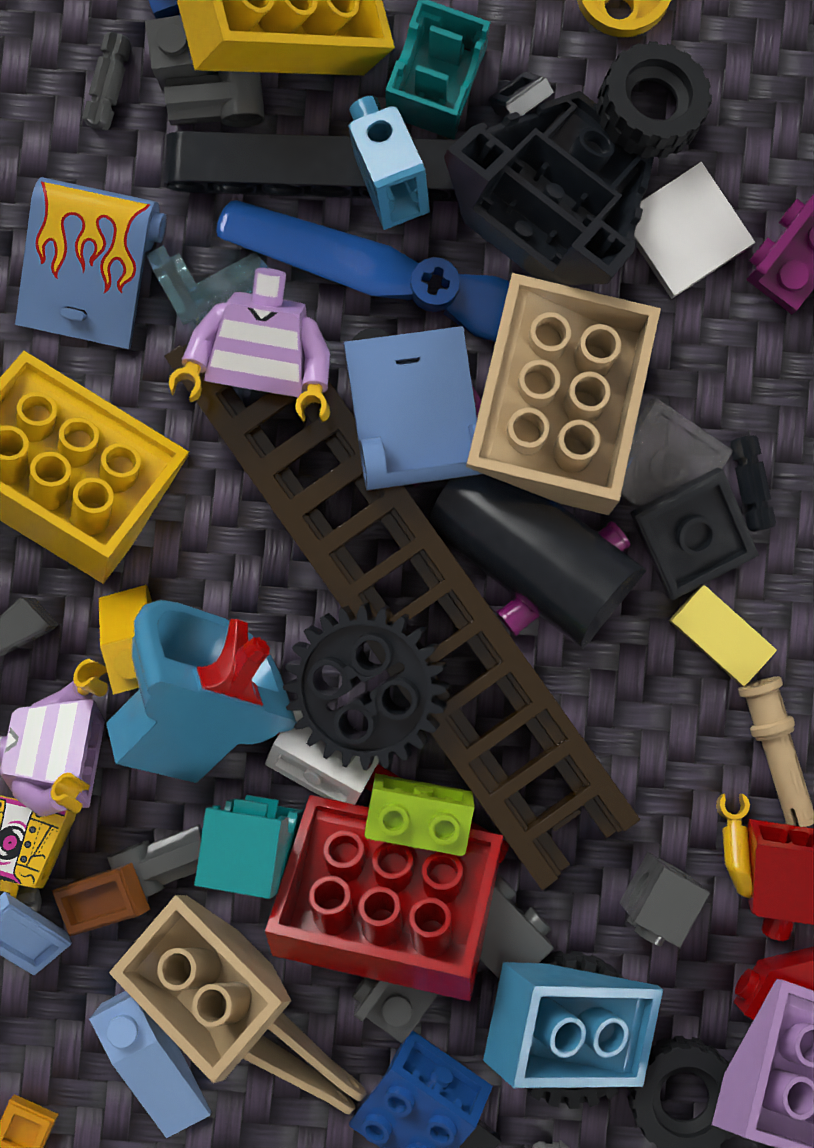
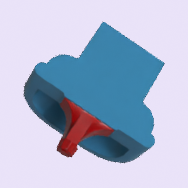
(198, 692)

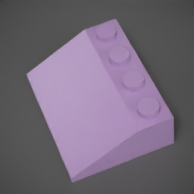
(771, 1076)

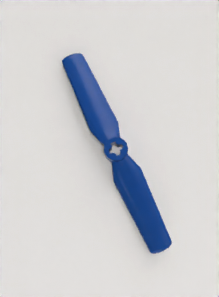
(367, 265)

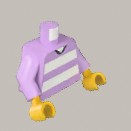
(260, 346)
(56, 746)

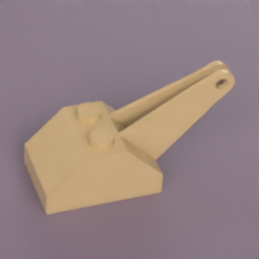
(219, 1000)

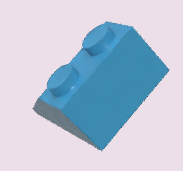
(570, 1028)

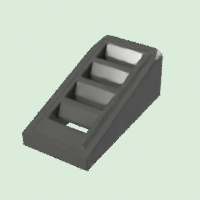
(23, 624)

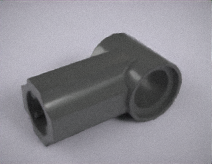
(223, 97)
(162, 860)

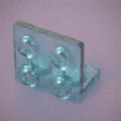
(195, 300)

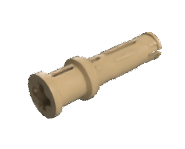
(773, 729)

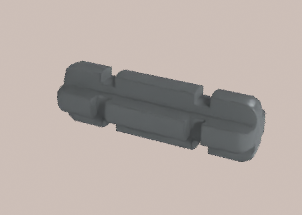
(107, 81)

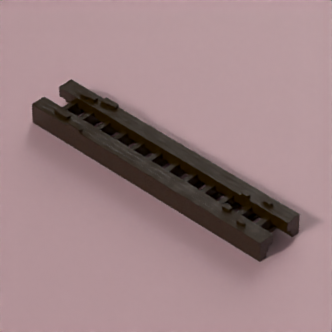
(457, 596)

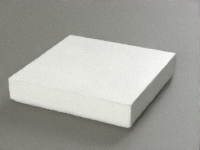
(689, 230)

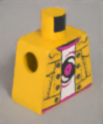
(29, 844)

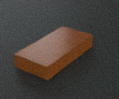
(101, 899)

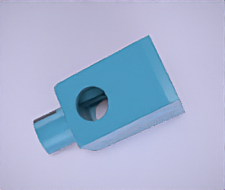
(388, 162)

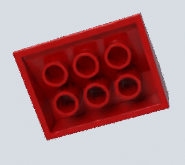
(383, 905)

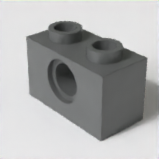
(662, 901)

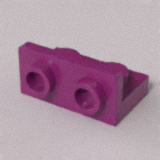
(787, 266)

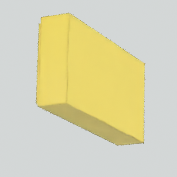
(722, 635)

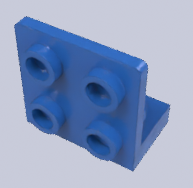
(422, 1100)

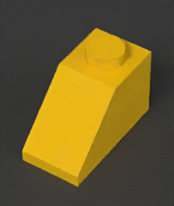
(116, 635)

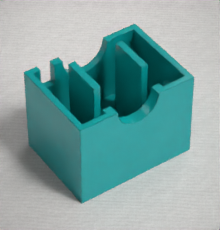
(434, 68)
(247, 846)

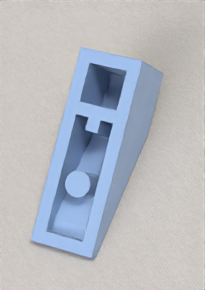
(149, 1064)

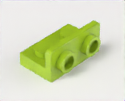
(419, 815)

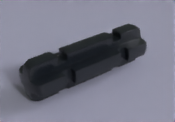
(753, 483)

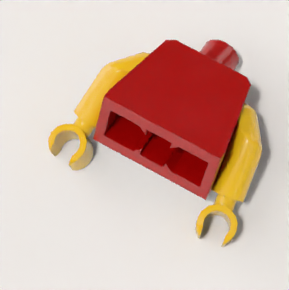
(770, 868)

